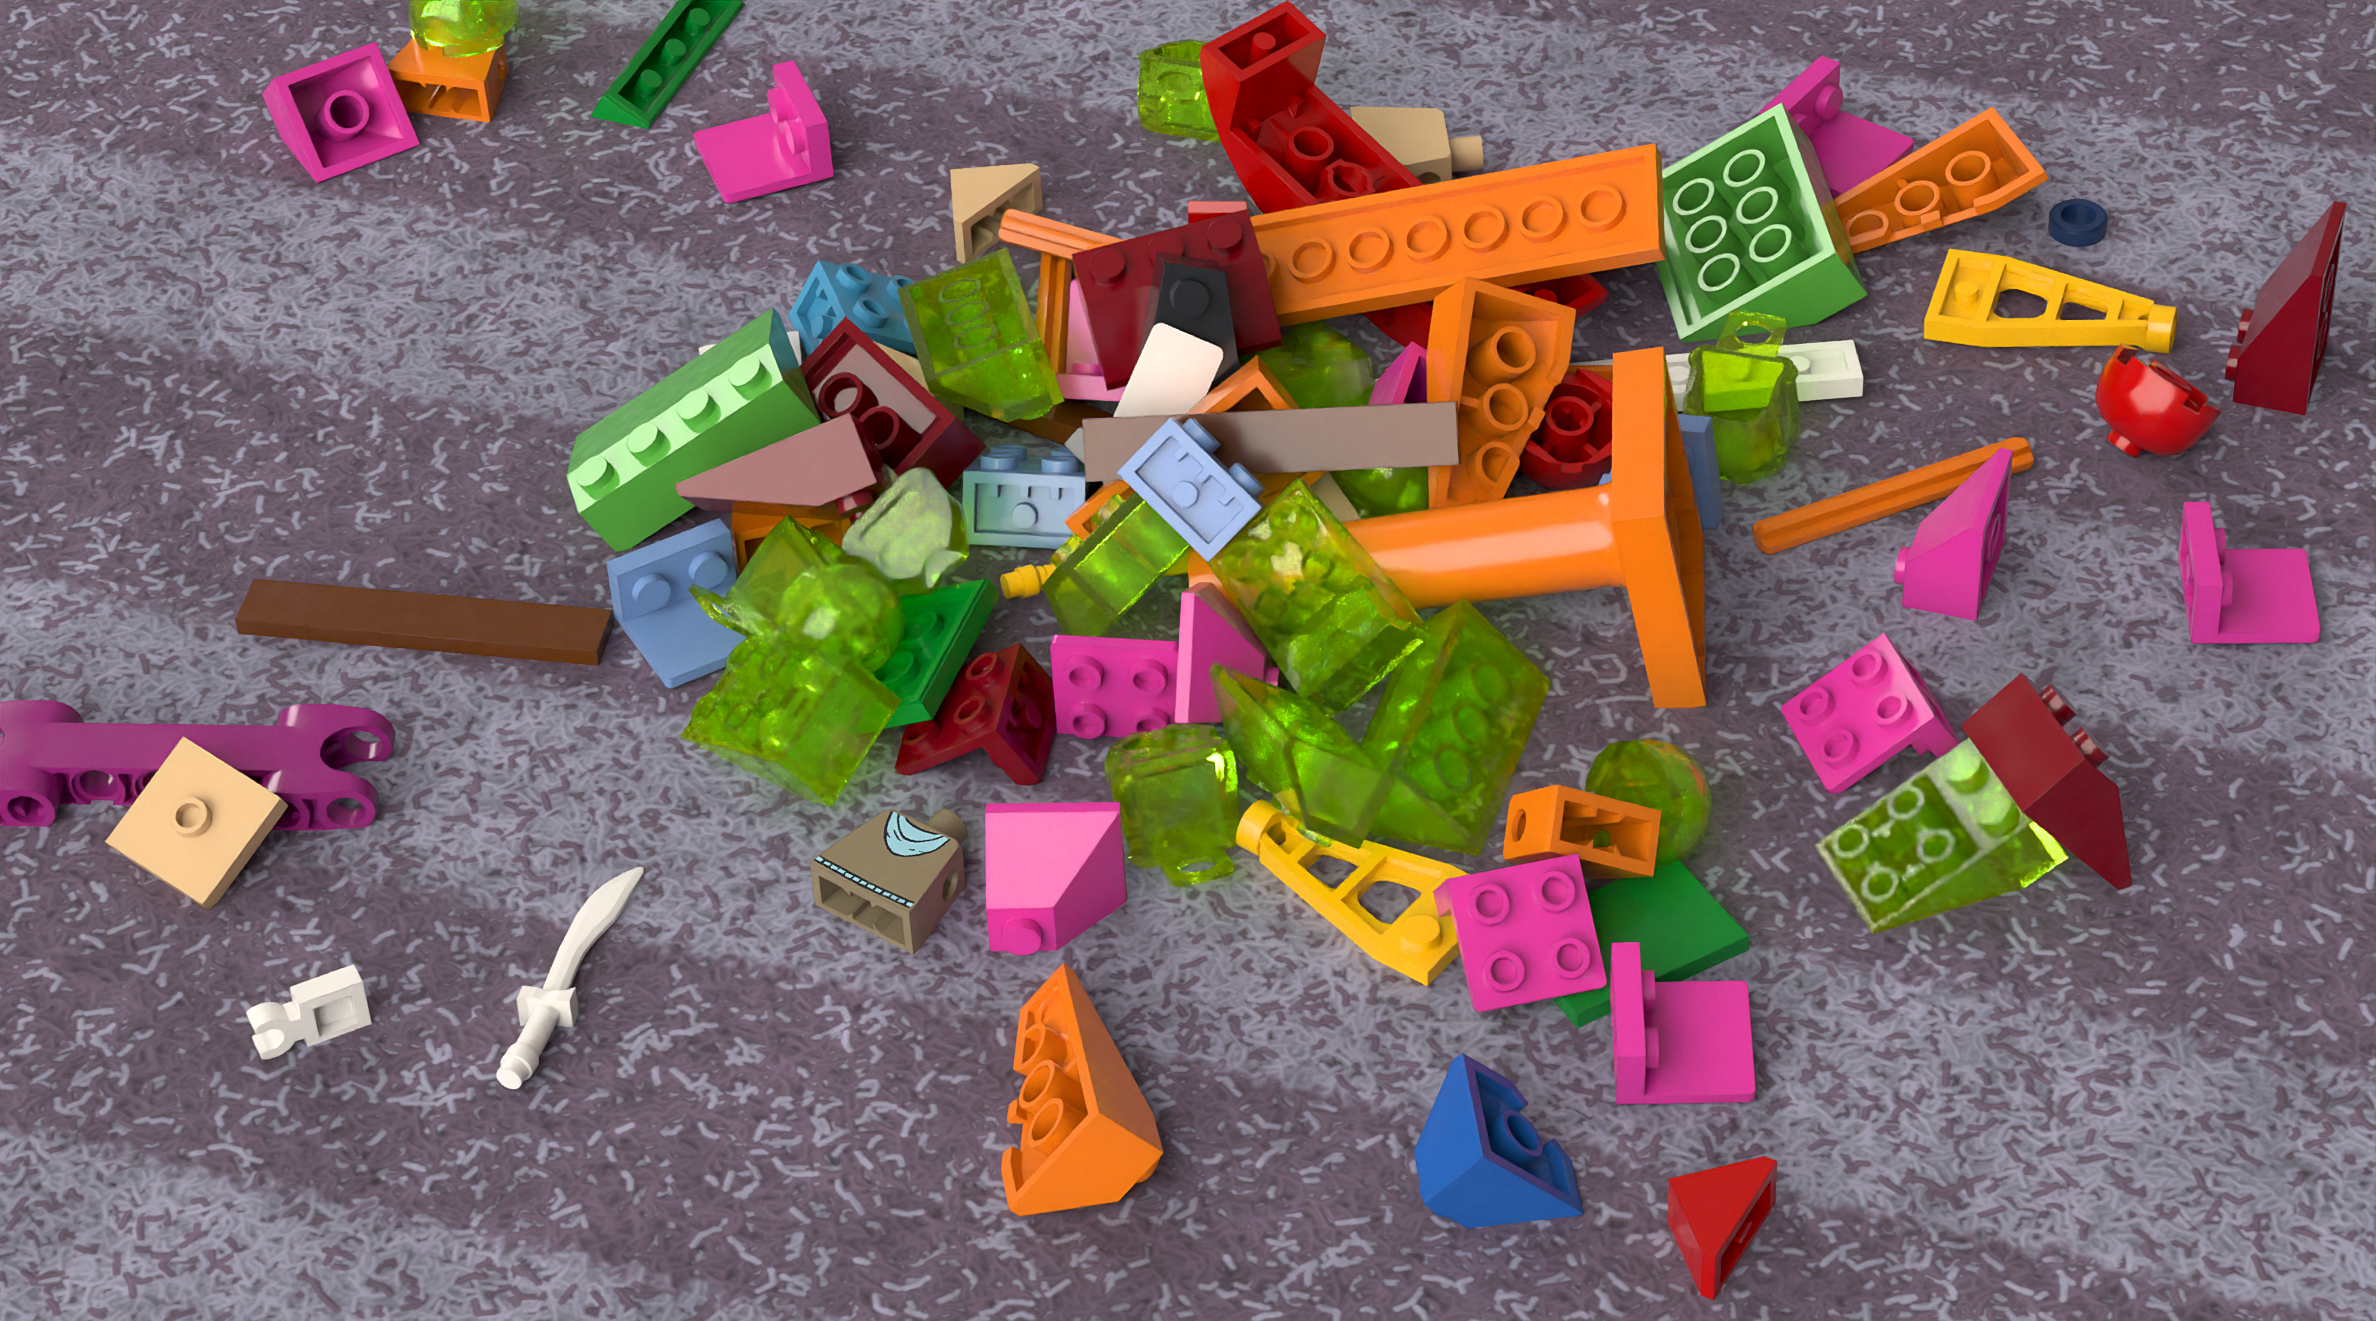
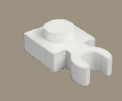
(318, 1012)

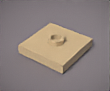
(196, 823)

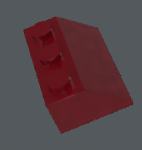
(1118, 279)

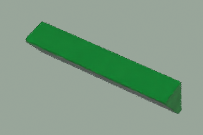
(662, 58)

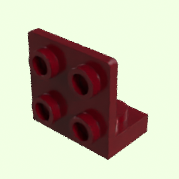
(994, 704)

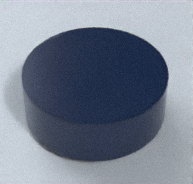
(2077, 223)

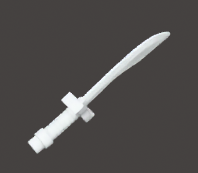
(556, 1002)

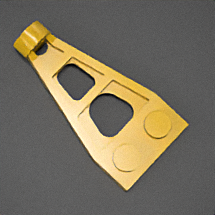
(1972, 285)
(1413, 944)

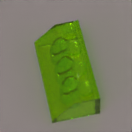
(981, 339)
(1453, 731)

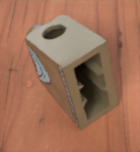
(894, 875)

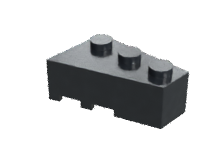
(1195, 300)

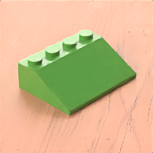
(1754, 232)
(694, 420)

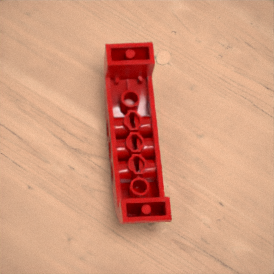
(1305, 151)

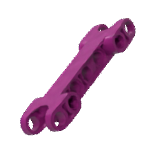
(59, 760)

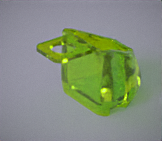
(1173, 91)
(1748, 397)
(912, 532)
(763, 582)
(1177, 800)

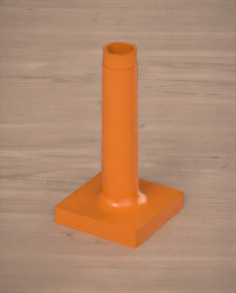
(1624, 534)

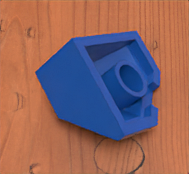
(1486, 1159)

